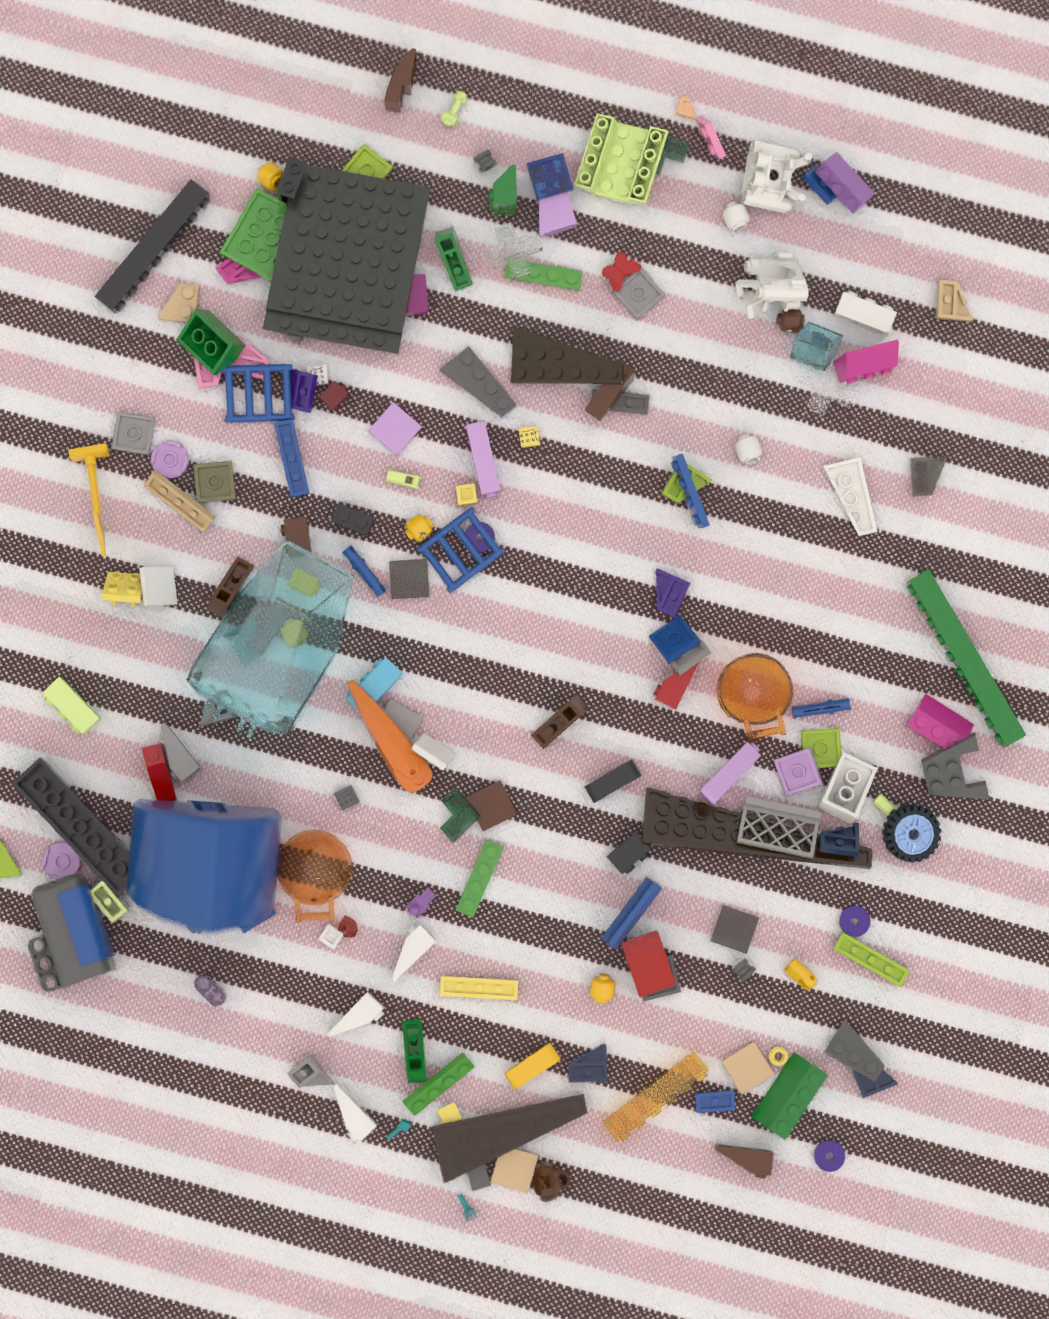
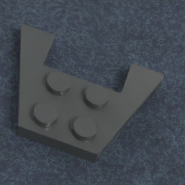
(945, 773)

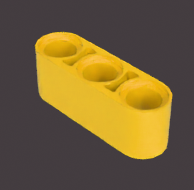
(532, 1066)

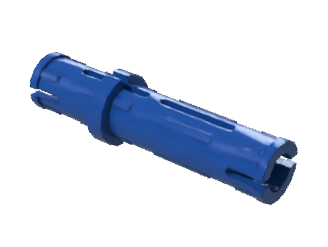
(361, 567)
(798, 711)

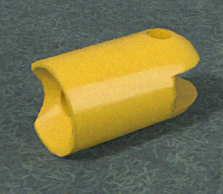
(801, 974)

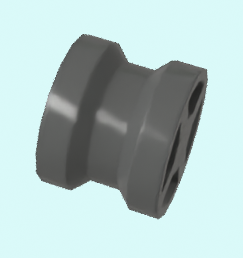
(485, 161)
(743, 970)

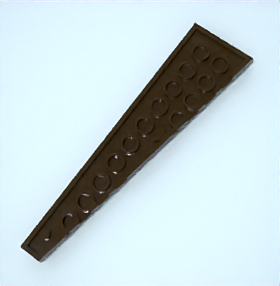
(701, 827)

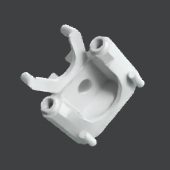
(759, 189)
(774, 281)

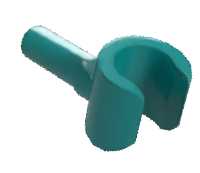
(404, 1125)
(466, 1207)

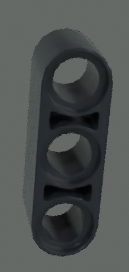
(612, 781)

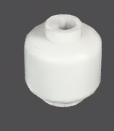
(736, 216)
(748, 449)

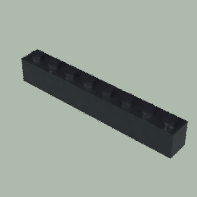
(153, 246)

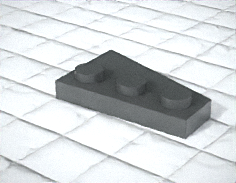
(854, 1053)

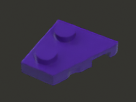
(302, 390)
(670, 592)

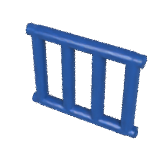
(250, 416)
(482, 562)

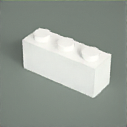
(865, 313)

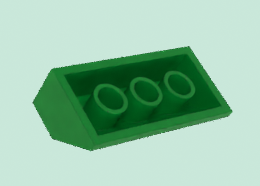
(789, 1096)

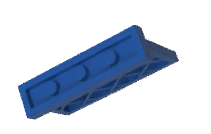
(631, 913)

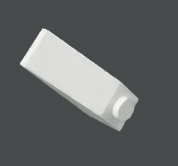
(414, 947)
(360, 1014)
(355, 1118)

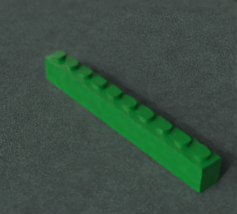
(966, 659)

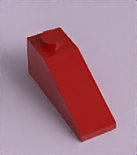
(673, 688)
(159, 772)

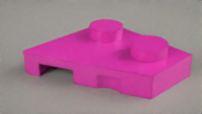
(234, 273)

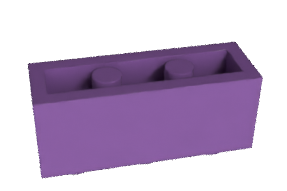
(844, 182)

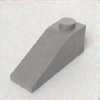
(179, 758)

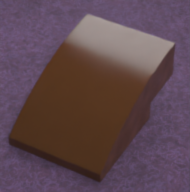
(401, 82)

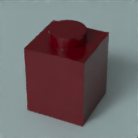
(334, 395)

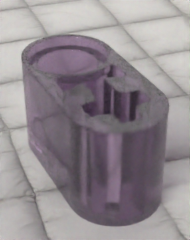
(209, 997)

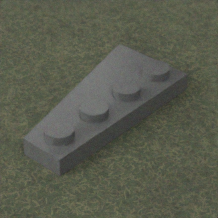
(476, 379)

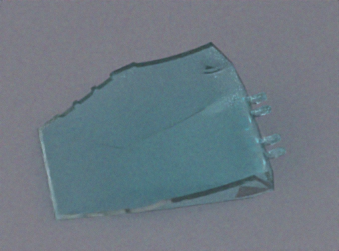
(275, 641)

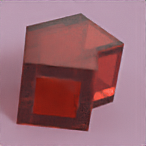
(348, 927)

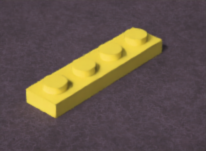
(479, 988)

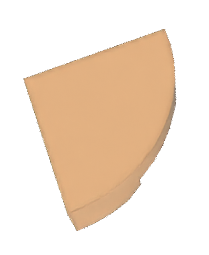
(685, 108)

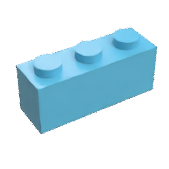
(379, 681)

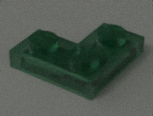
(674, 150)
(463, 815)

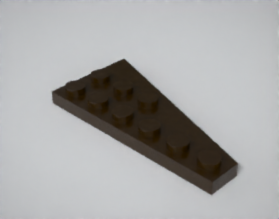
(552, 362)

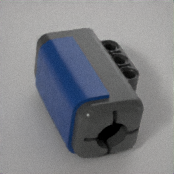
(73, 935)

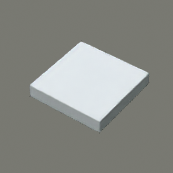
(158, 586)
(433, 751)

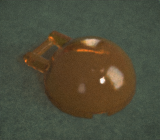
(756, 692)
(314, 871)

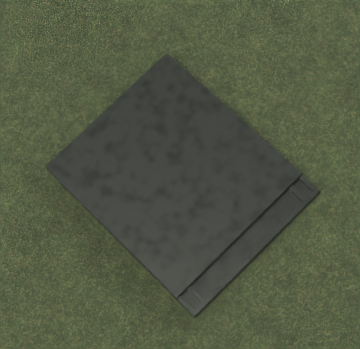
(347, 259)

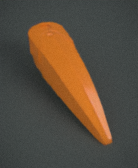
(391, 741)

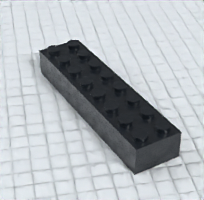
(76, 823)

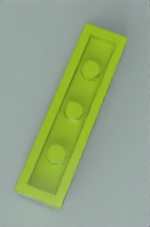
(871, 959)

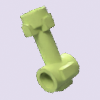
(450, 118)

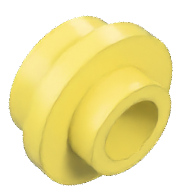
(780, 1062)

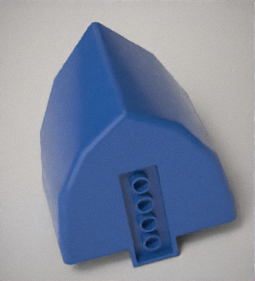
(204, 862)

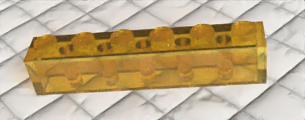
(655, 1096)

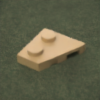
(951, 302)
(181, 303)

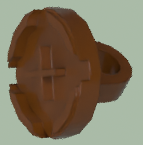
(547, 1181)

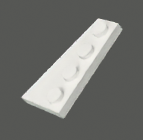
(853, 492)

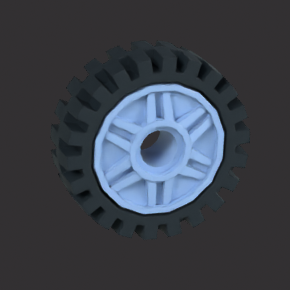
(898, 828)

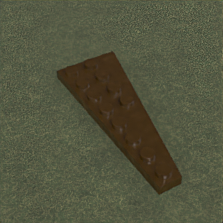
(480, 1139)

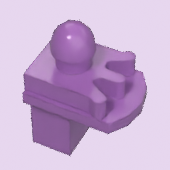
(420, 904)

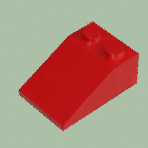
(648, 963)

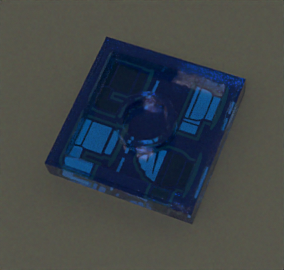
(549, 176)

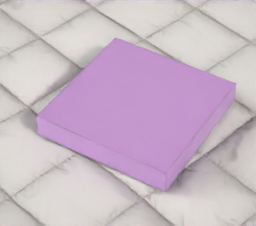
(395, 429)
(798, 771)

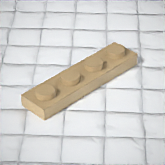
(179, 501)

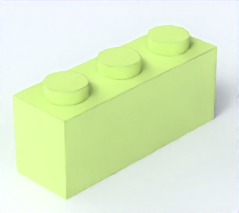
(71, 706)

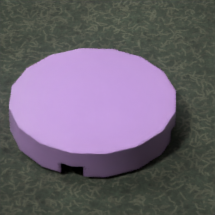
(170, 459)
(61, 861)

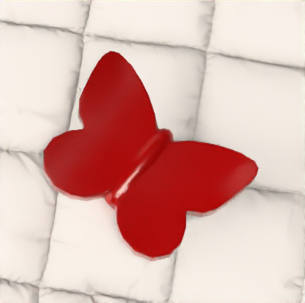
(620, 270)

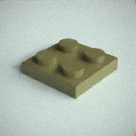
(214, 482)

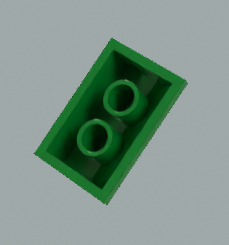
(503, 195)
(210, 341)

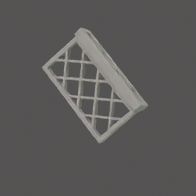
(782, 811)

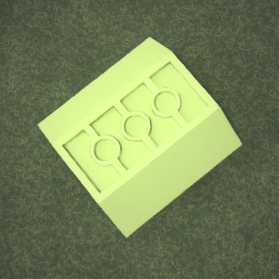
(620, 160)

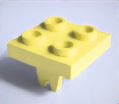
(123, 588)

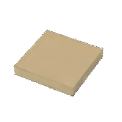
(747, 1067)
(515, 1170)

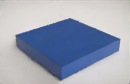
(674, 639)

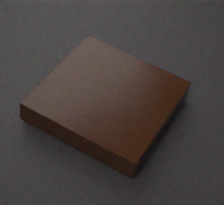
(492, 805)

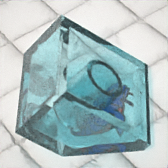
(815, 346)

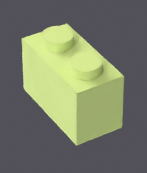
(108, 902)

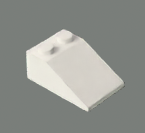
(847, 788)

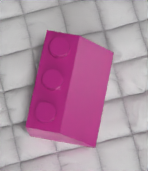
(867, 362)
(938, 723)

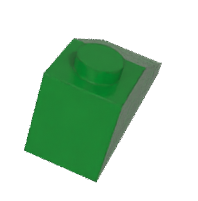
(453, 258)
(414, 1051)

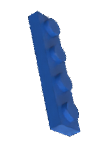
(291, 458)
(692, 498)

